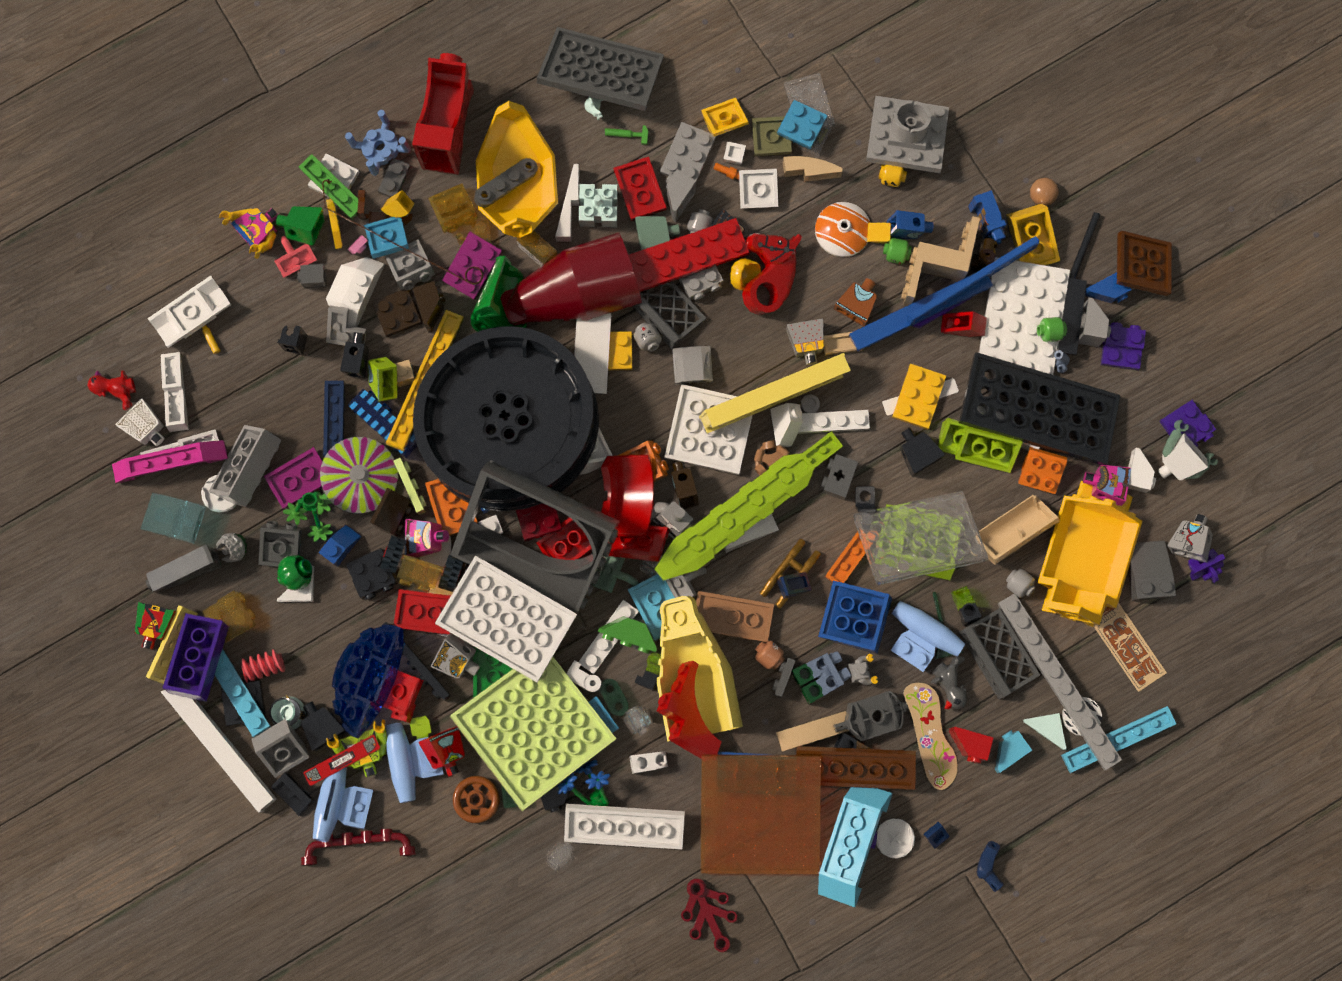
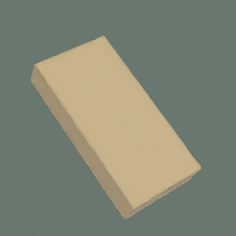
(838, 344)

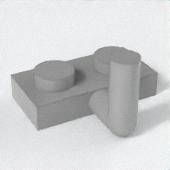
(681, 585)

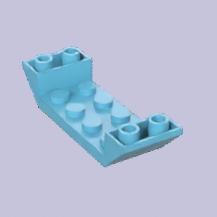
(851, 843)

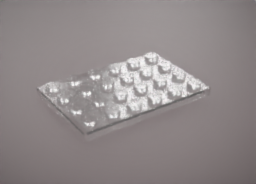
(920, 537)

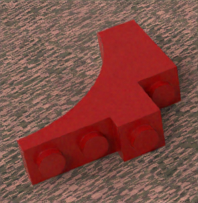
(681, 707)

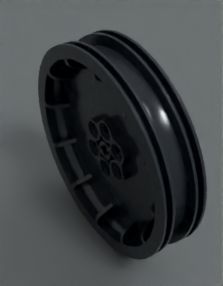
(472, 380)

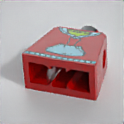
(444, 750)

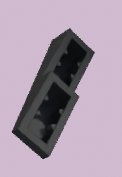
(1073, 315)

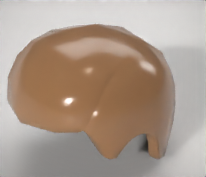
(1044, 191)

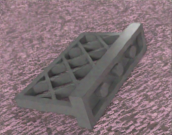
(666, 331)
(984, 659)

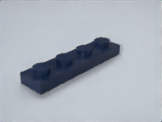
(333, 414)

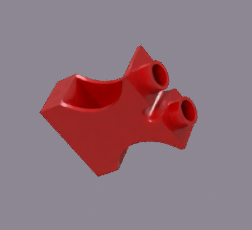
(443, 115)

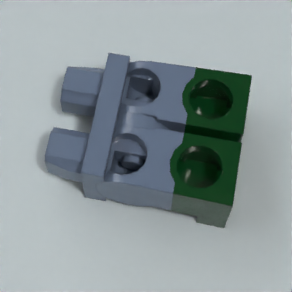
(827, 676)

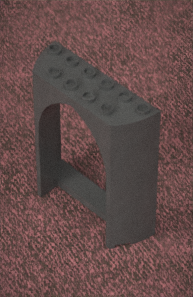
(558, 579)

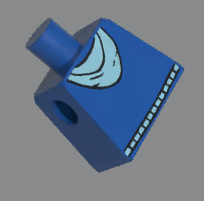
(909, 225)

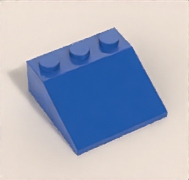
(855, 616)

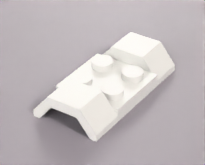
(189, 311)

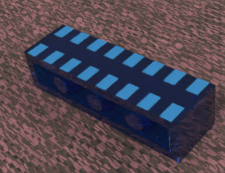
(378, 417)

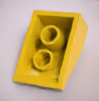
(1031, 223)

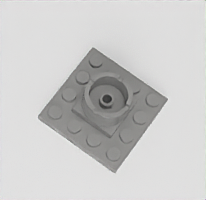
(907, 134)

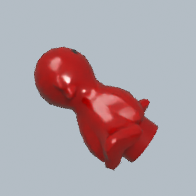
(118, 387)

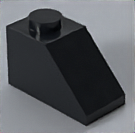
(553, 801)

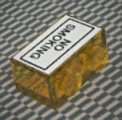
(536, 248)

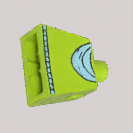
(383, 372)

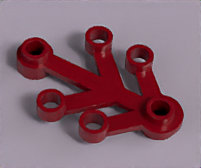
(707, 911)

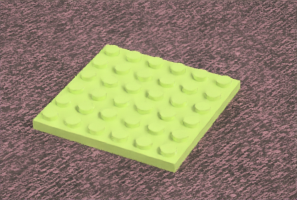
(533, 731)

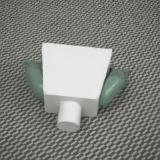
(1183, 457)

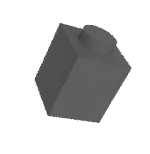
(312, 276)

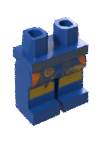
(989, 215)

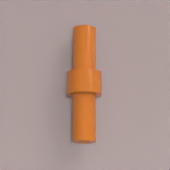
(730, 172)

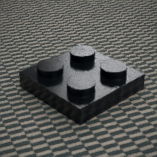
(231, 714)

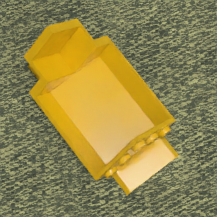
(1088, 556)

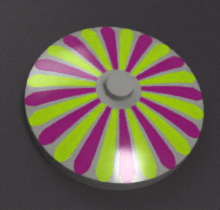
(358, 474)

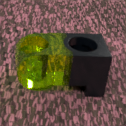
(966, 606)
(651, 673)

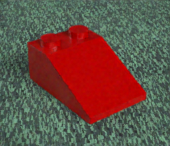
(566, 544)

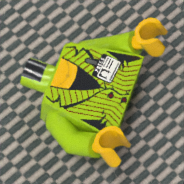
(369, 760)

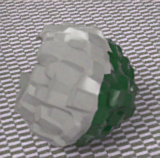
(234, 545)

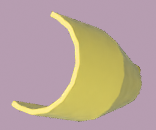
(689, 638)

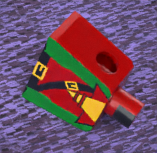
(152, 623)

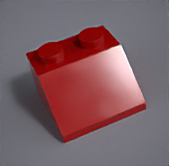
(972, 744)

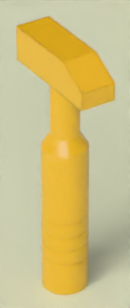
(210, 339)

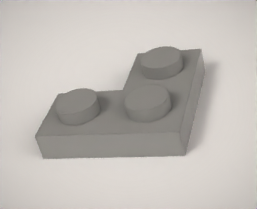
(337, 326)

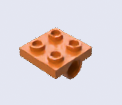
(1042, 470)

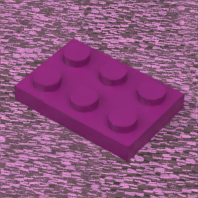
(473, 252)
(296, 478)

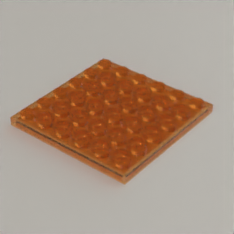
(760, 814)

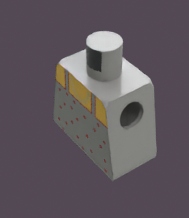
(806, 339)

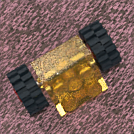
(418, 571)

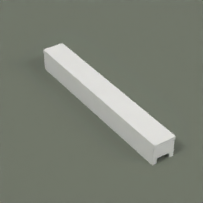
(223, 751)

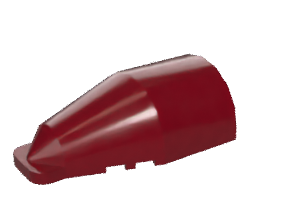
(576, 285)

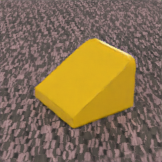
(879, 232)

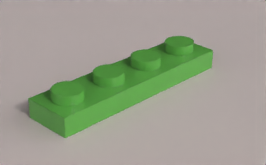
(335, 190)

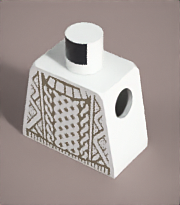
(142, 424)

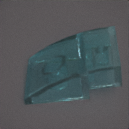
(173, 518)

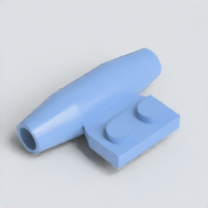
(924, 634)
(406, 762)
(341, 804)

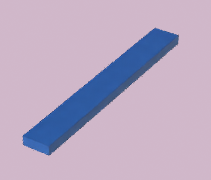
(973, 280)
(898, 321)

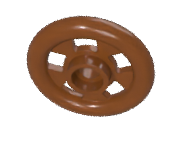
(460, 793)

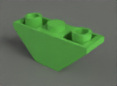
(629, 633)

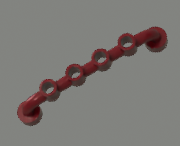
(366, 838)

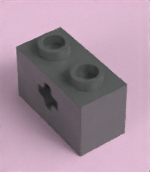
(839, 465)

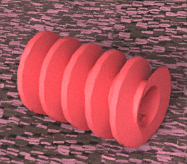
(262, 665)

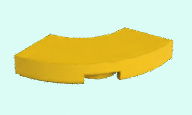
(334, 224)

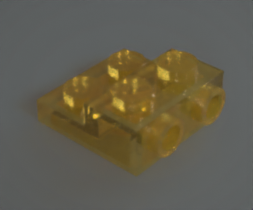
(453, 208)
(233, 613)

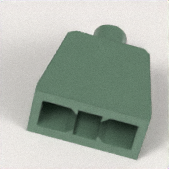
(654, 230)

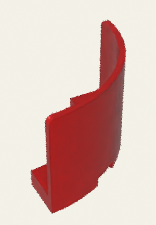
(629, 492)

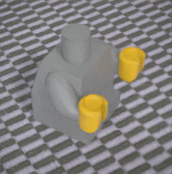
(859, 671)

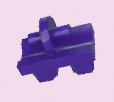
(1207, 570)

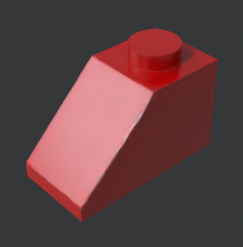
(964, 324)

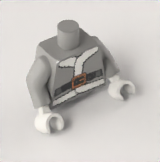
(671, 516)

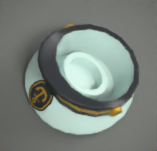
(289, 709)

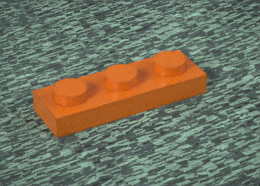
(847, 561)

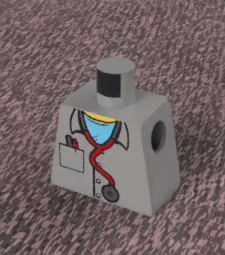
(1192, 539)

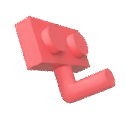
(294, 258)

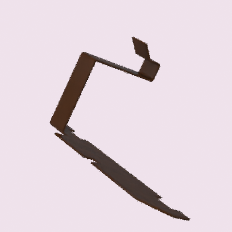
(375, 216)

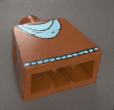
(857, 302)

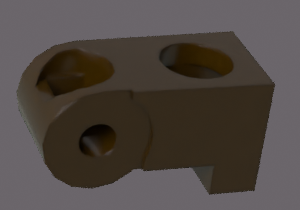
(986, 255)

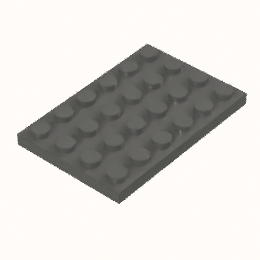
(600, 68)

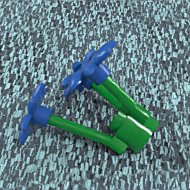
(597, 797)

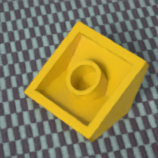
(724, 117)

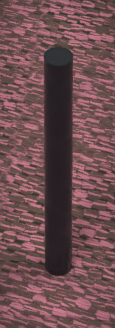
(1084, 245)

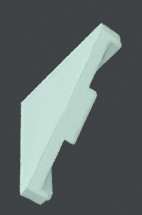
(1049, 727)

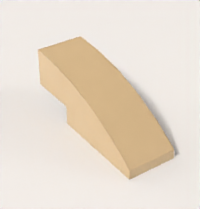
(810, 168)

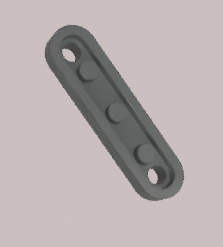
(505, 182)

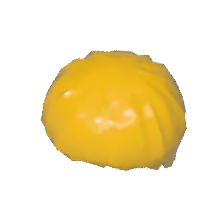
(743, 271)

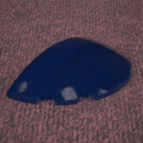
(366, 676)

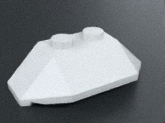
(354, 287)

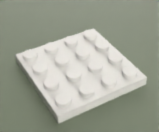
(690, 442)

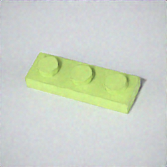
(410, 485)

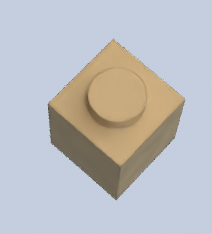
(405, 373)

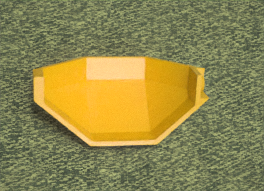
(508, 141)

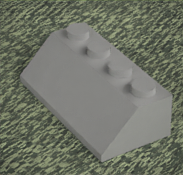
(245, 465)

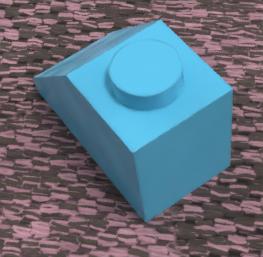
(1011, 750)

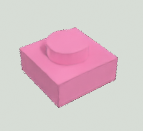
(359, 245)

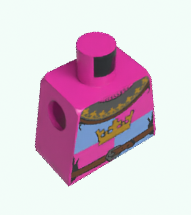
(1109, 483)
(423, 538)

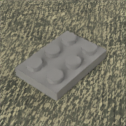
(688, 151)

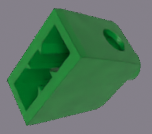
(302, 223)

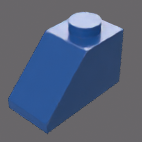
(1108, 290)
(340, 545)

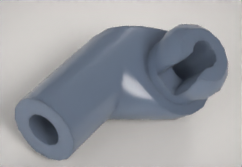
(1062, 361)

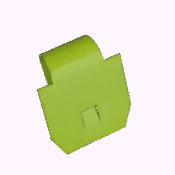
(420, 727)

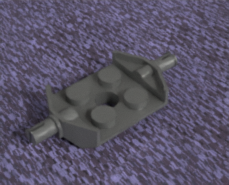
(860, 720)

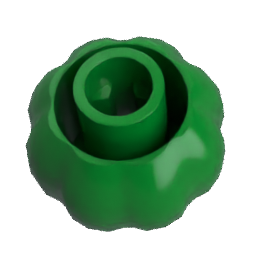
(294, 575)

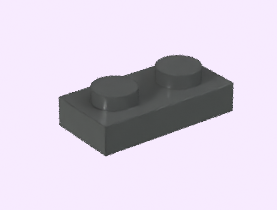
(394, 178)
(785, 669)

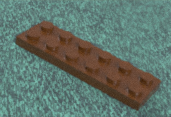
(865, 767)

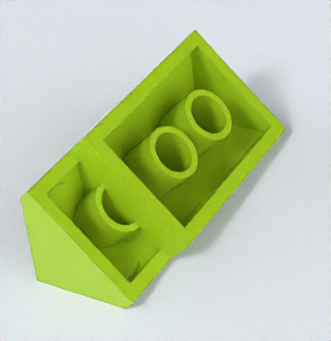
(978, 446)

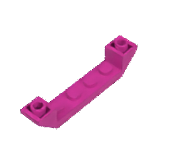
(168, 459)

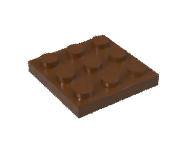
(1144, 263)

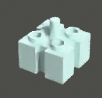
(599, 205)

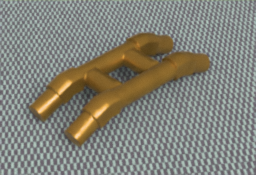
(789, 560)

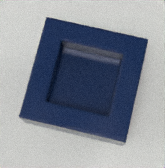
(936, 835)

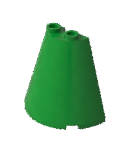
(489, 308)

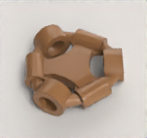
(769, 459)

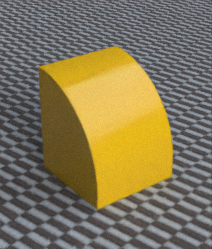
(398, 205)

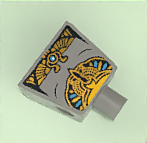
(455, 657)

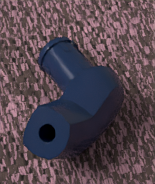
(986, 864)

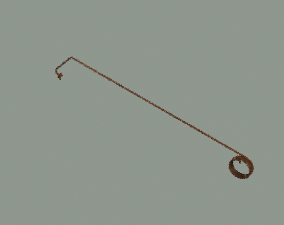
(328, 181)

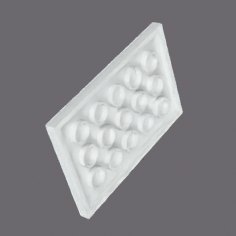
(1014, 308)
(506, 619)

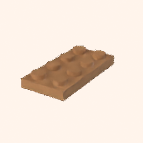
(735, 616)

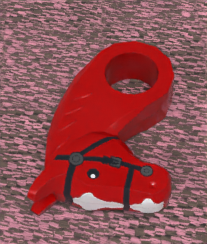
(779, 271)

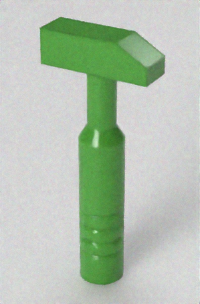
(628, 133)

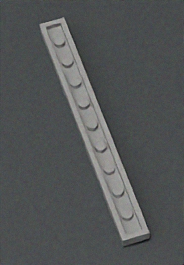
(1059, 682)

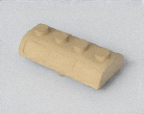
(1016, 528)

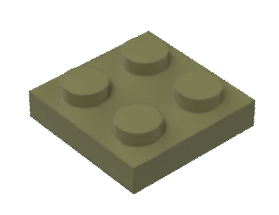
(765, 137)

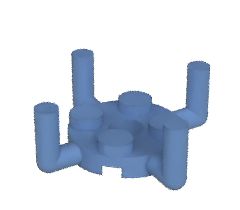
(376, 137)

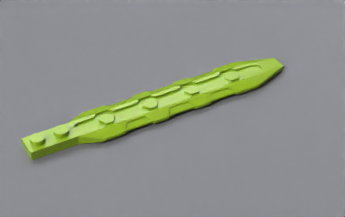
(743, 510)

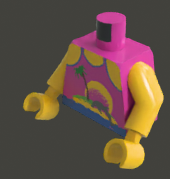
(253, 227)

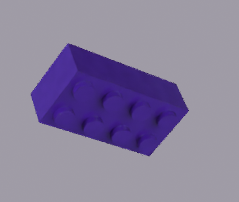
(195, 657)

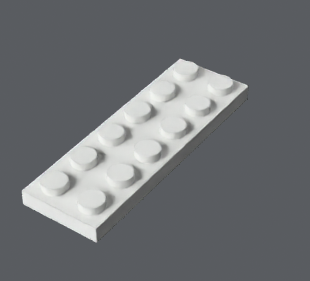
(624, 826)

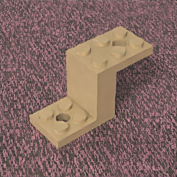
(940, 261)

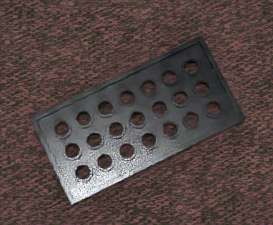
(1026, 433)

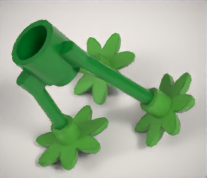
(311, 502)

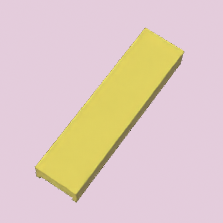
(774, 393)

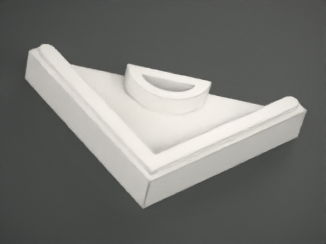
(302, 595)

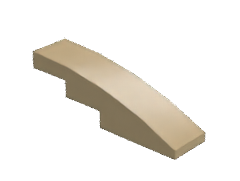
(810, 731)

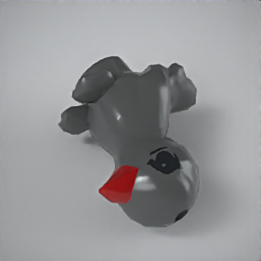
(948, 679)

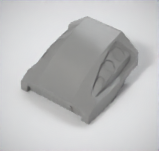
(692, 365)

